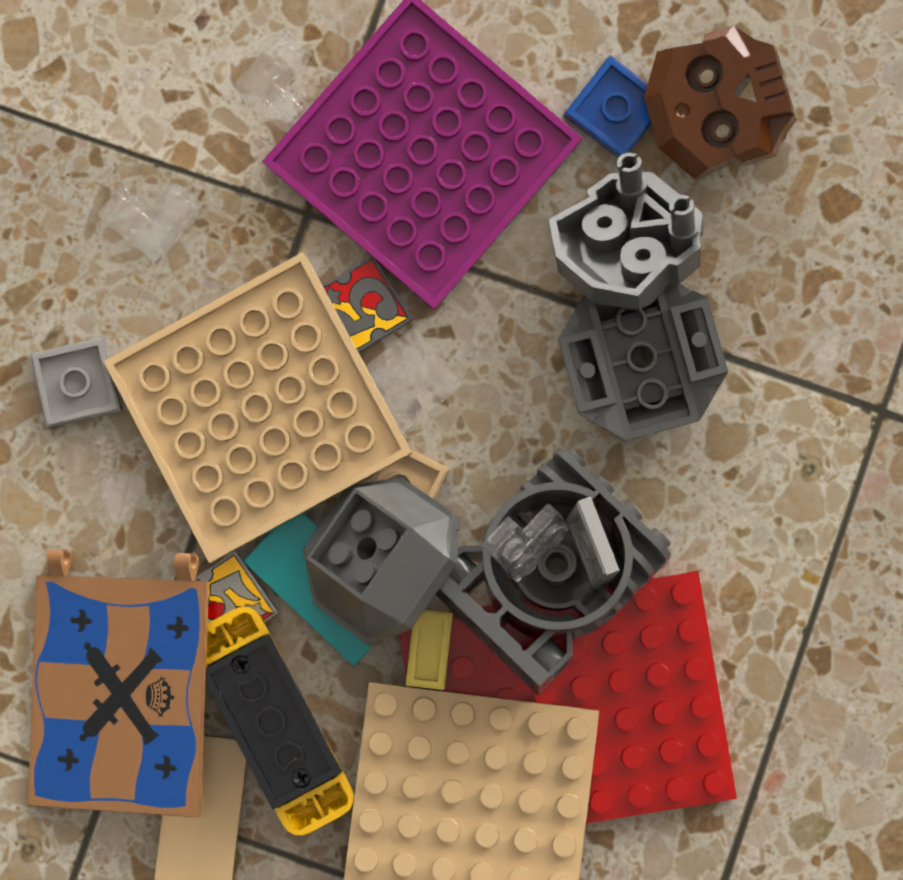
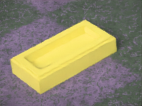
(429, 650)

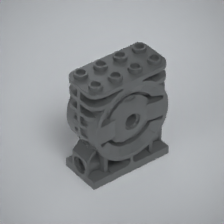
(635, 549)

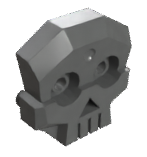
(644, 222)

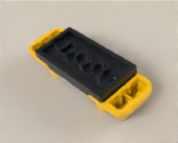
(274, 723)

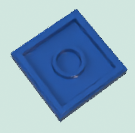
(612, 108)

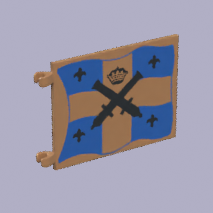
(119, 691)

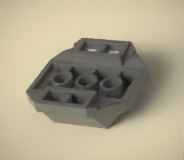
(638, 401)
(381, 557)

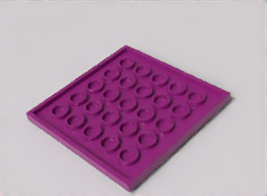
(422, 151)

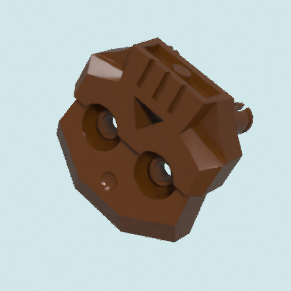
(690, 111)

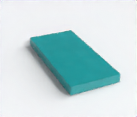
(282, 566)

